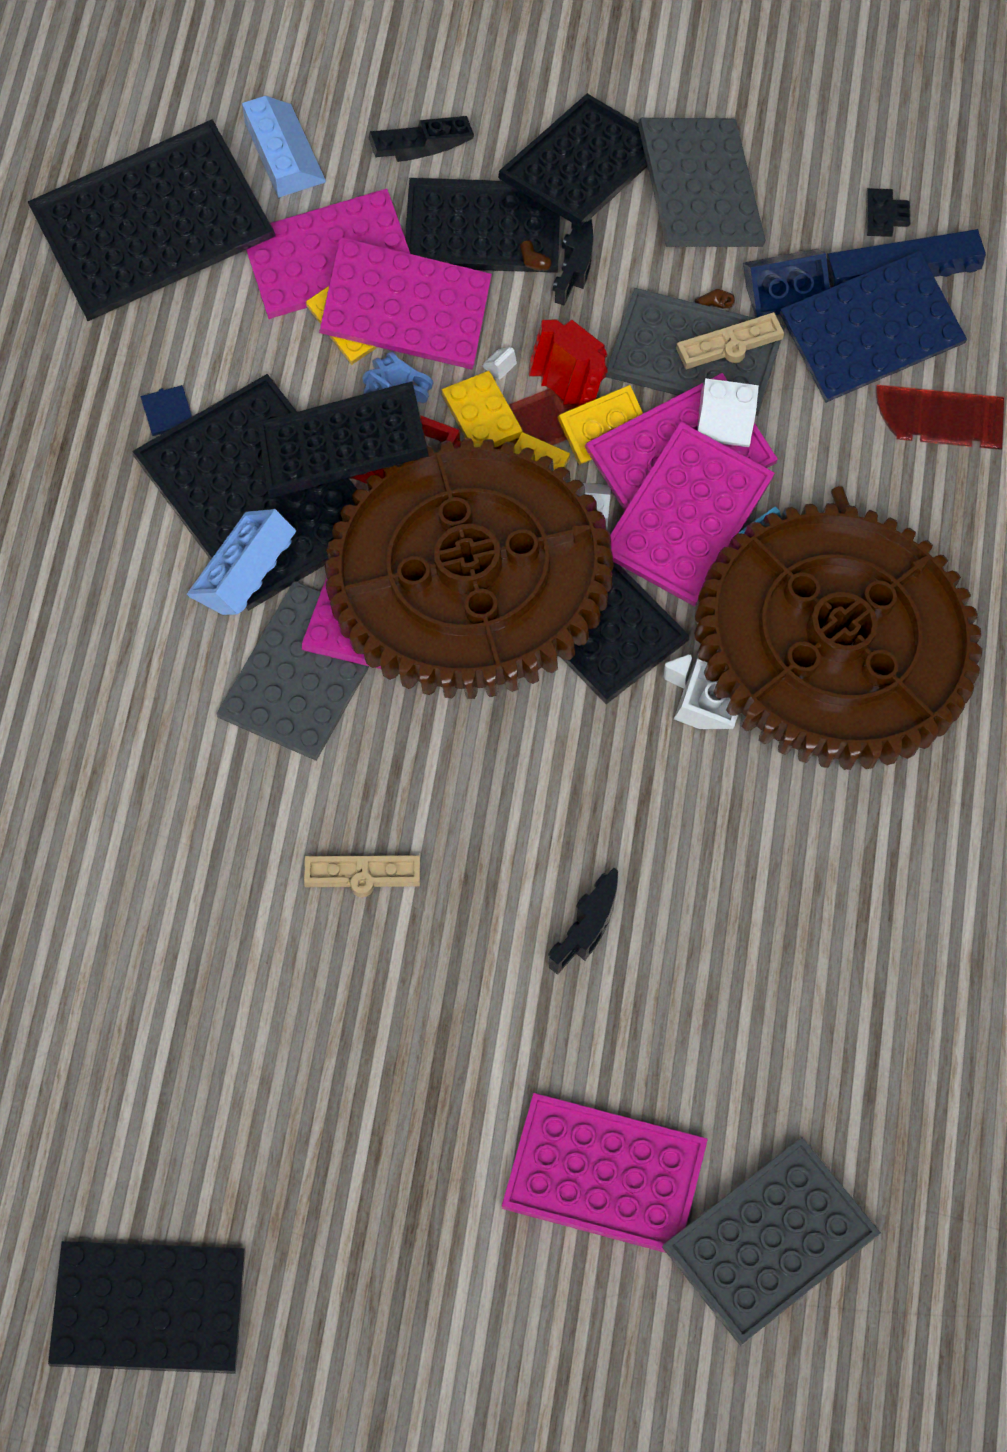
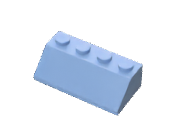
(281, 145)
(242, 561)

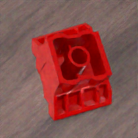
(568, 361)

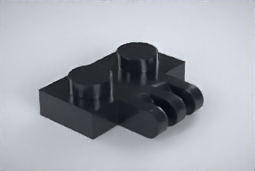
(885, 213)

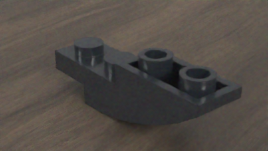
(427, 139)
(576, 262)
(594, 916)

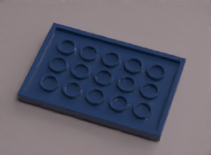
(872, 326)

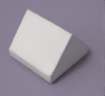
(500, 362)
(678, 670)

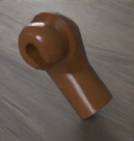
(533, 259)
(717, 298)
(840, 498)

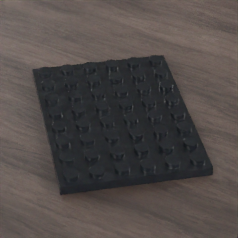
(150, 219)
(216, 473)

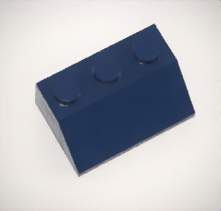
(785, 280)

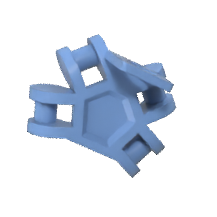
(393, 372)

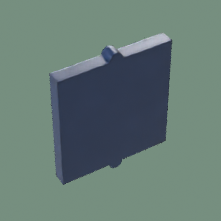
(166, 409)

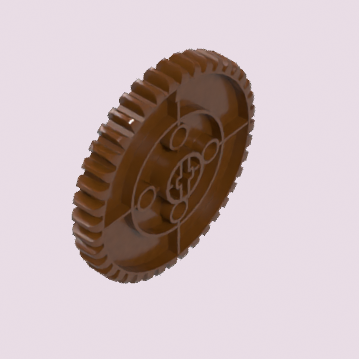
(430, 626)
(836, 705)

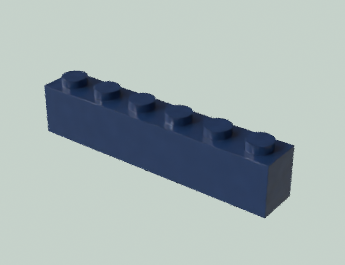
(943, 253)

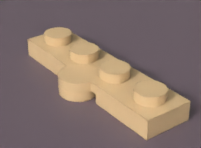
(730, 341)
(362, 872)

